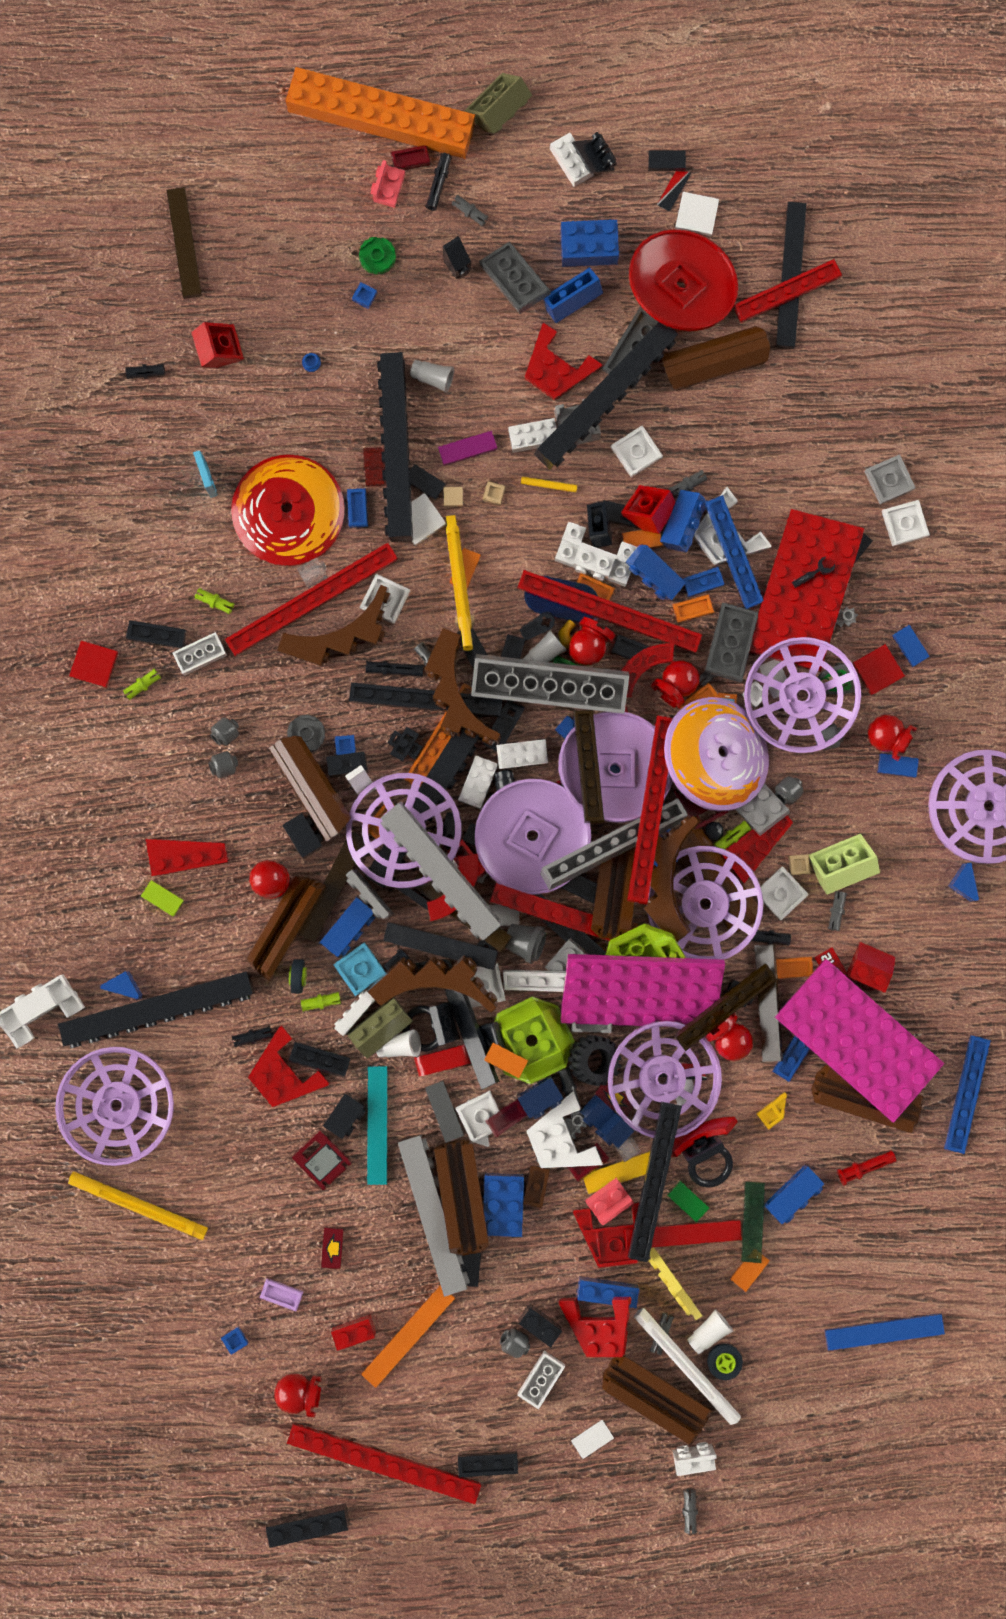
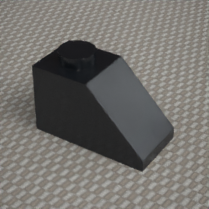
(456, 258)
(599, 525)

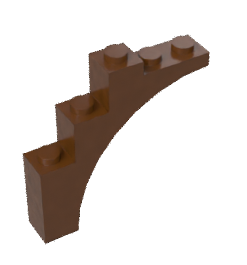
(365, 628)
(458, 716)
(664, 907)
(433, 973)

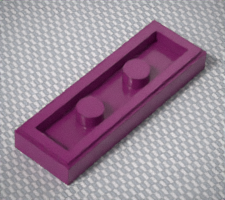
(467, 448)

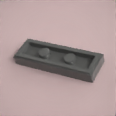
(444, 1111)

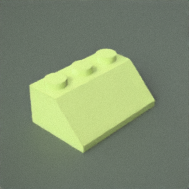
(844, 863)

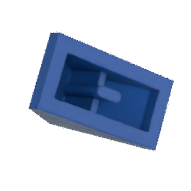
(965, 883)
(124, 985)

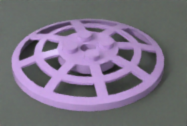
(809, 683)
(973, 806)
(387, 837)
(719, 902)
(675, 1075)
(103, 1106)

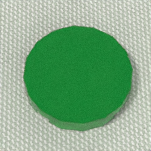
(377, 255)

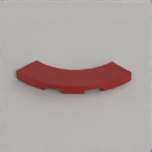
(646, 659)
(469, 868)
(709, 1128)

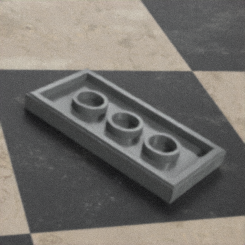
(514, 277)
(635, 332)
(731, 642)

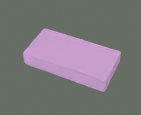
(281, 1294)

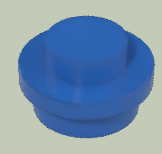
(311, 362)

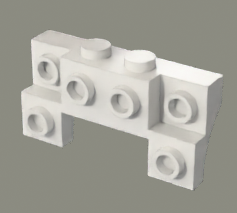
(592, 559)
(28, 1008)

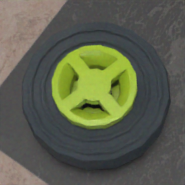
(297, 976)
(728, 1368)

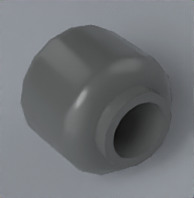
(224, 731)
(829, 733)
(223, 764)
(789, 790)
(514, 1343)

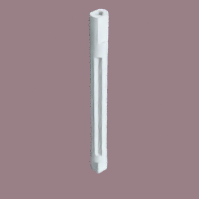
(687, 1366)

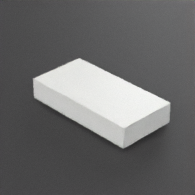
(359, 780)

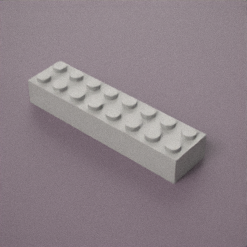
(550, 683)
(441, 870)

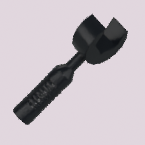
(806, 577)

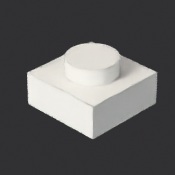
(756, 694)

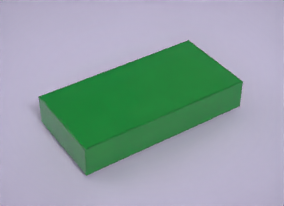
(688, 1201)

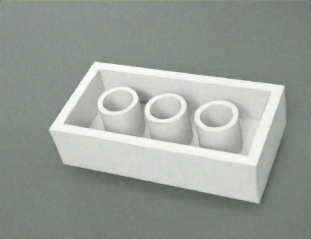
(569, 160)
(531, 434)
(199, 654)
(522, 754)
(478, 782)
(354, 1014)
(541, 1379)

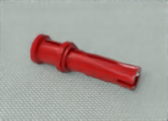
(857, 1170)

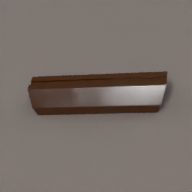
(717, 358)
(310, 785)
(699, 838)
(611, 909)
(285, 925)
(834, 1092)
(461, 1197)
(655, 1398)

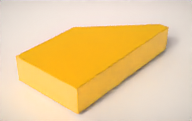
(773, 1112)

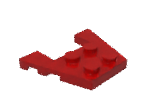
(552, 373)
(277, 1079)
(608, 1242)
(599, 1334)

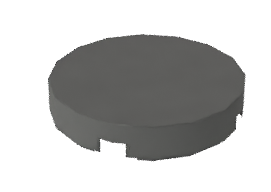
(309, 729)

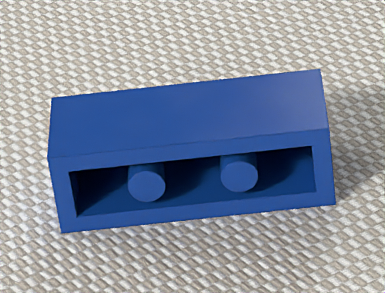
(573, 295)
(683, 521)
(655, 572)
(348, 928)
(794, 1194)
(604, 1291)

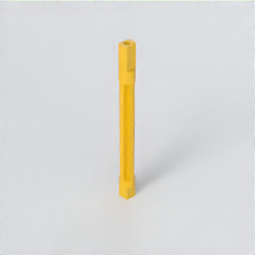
(459, 582)
(138, 1205)

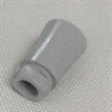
(433, 374)
(546, 649)

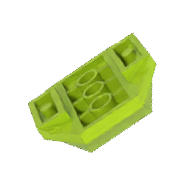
(645, 942)
(553, 1037)

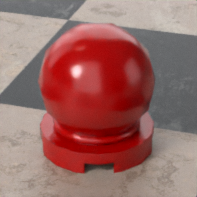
(589, 644)
(678, 681)
(889, 734)
(269, 879)
(731, 1039)
(296, 1393)

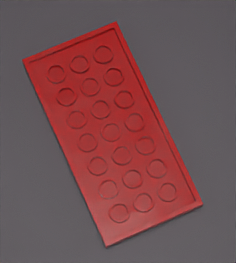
(815, 605)

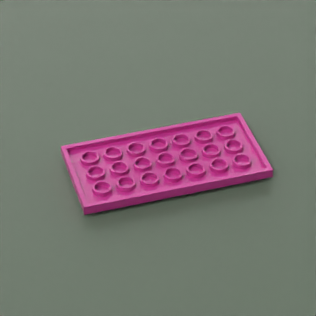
(638, 989)
(859, 1040)

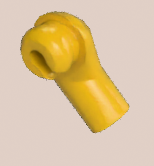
(564, 633)

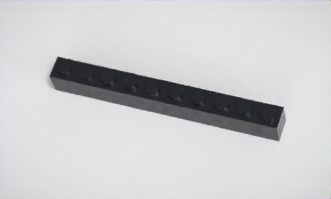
(603, 397)
(396, 447)
(443, 772)
(155, 1009)

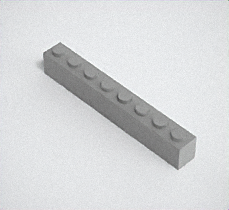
(606, 848)
(430, 1208)

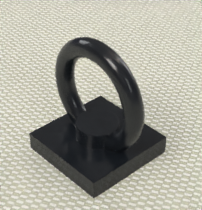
(442, 1023)
(703, 1150)

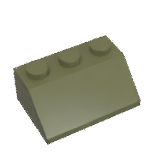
(499, 102)
(379, 1027)

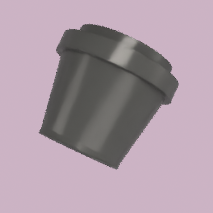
(527, 941)

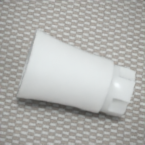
(402, 1045)
(709, 1332)

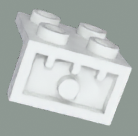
(694, 1459)

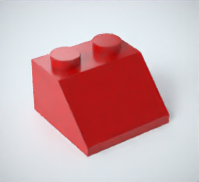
(217, 344)
(649, 508)
(871, 968)

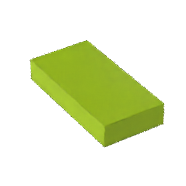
(162, 898)

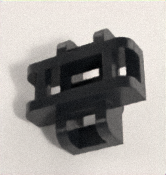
(404, 744)

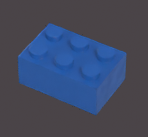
(589, 243)
(503, 1204)

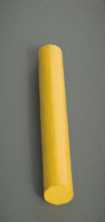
(548, 484)

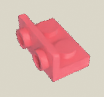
(388, 184)
(609, 1201)

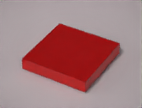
(93, 664)
(878, 669)

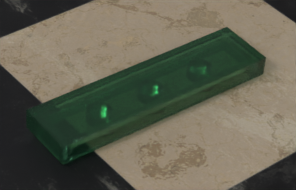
(752, 1222)

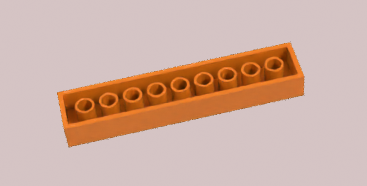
(380, 112)

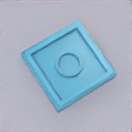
(205, 474)
(359, 969)

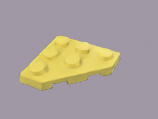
(673, 1285)

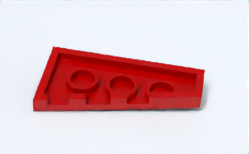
(755, 848)
(178, 856)

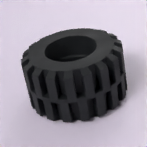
(580, 1057)

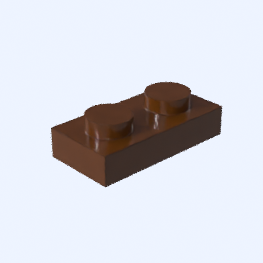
(536, 1186)

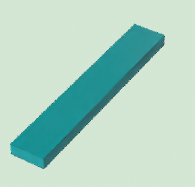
(377, 1125)

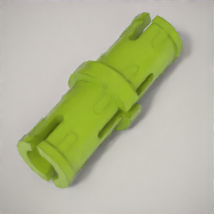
(214, 601)
(142, 684)
(742, 828)
(320, 1001)

